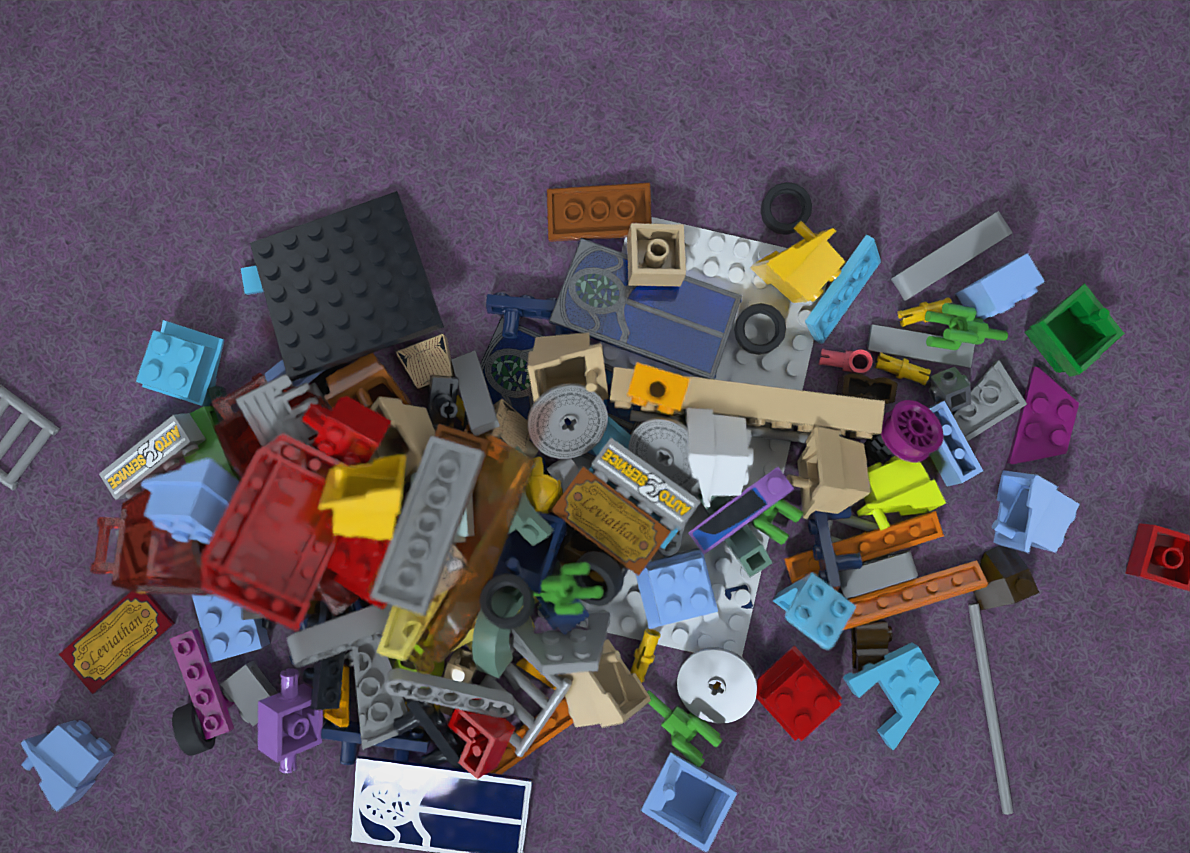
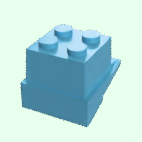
(181, 363)

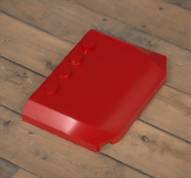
(274, 534)

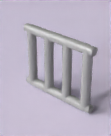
(27, 414)
(548, 705)

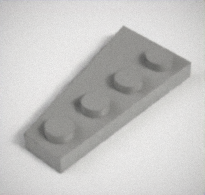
(375, 704)

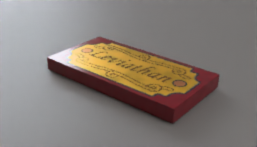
(116, 639)

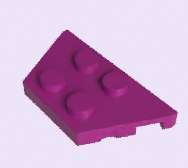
(1044, 422)

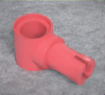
(844, 360)

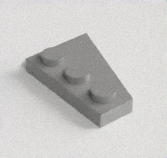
(991, 402)

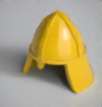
(542, 489)

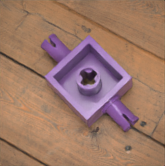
(288, 722)

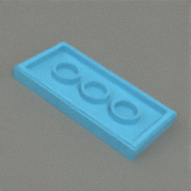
(843, 290)

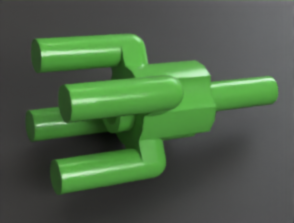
(962, 328)
(764, 524)
(564, 589)
(684, 729)

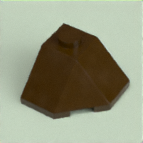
(1007, 579)

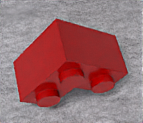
(485, 740)

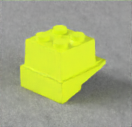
(901, 489)

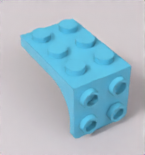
(815, 609)

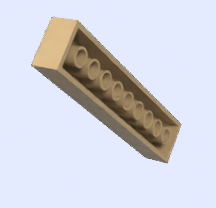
(765, 404)

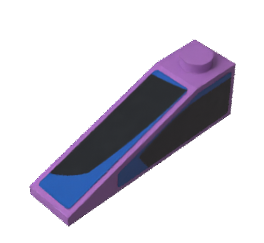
(741, 510)

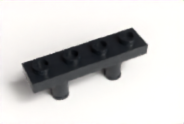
(442, 400)
(327, 672)
(435, 725)

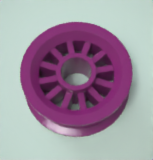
(911, 431)

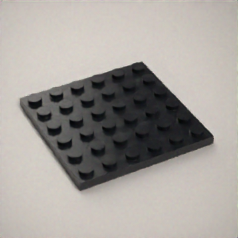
(345, 286)

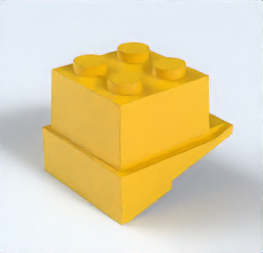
(803, 267)
(365, 497)

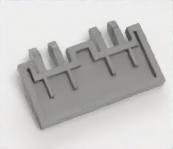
(272, 415)

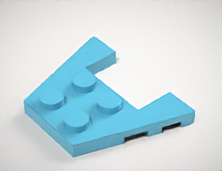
(907, 684)

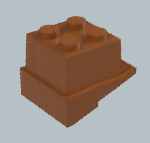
(364, 383)

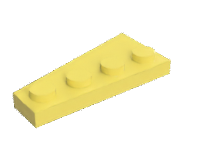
(405, 629)

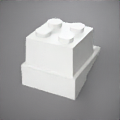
(718, 452)

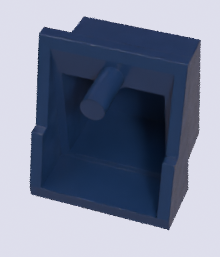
(529, 561)

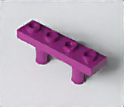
(202, 684)

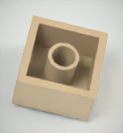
(656, 255)

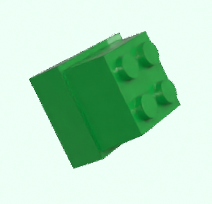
(1074, 332)

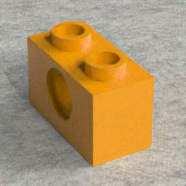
(674, 386)

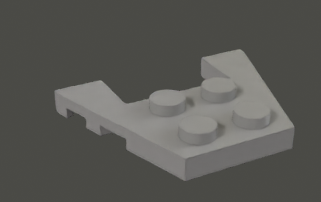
(561, 653)

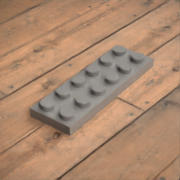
(428, 525)

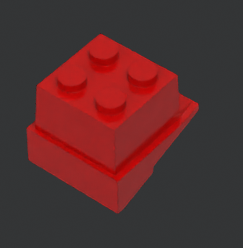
(358, 564)
(796, 694)

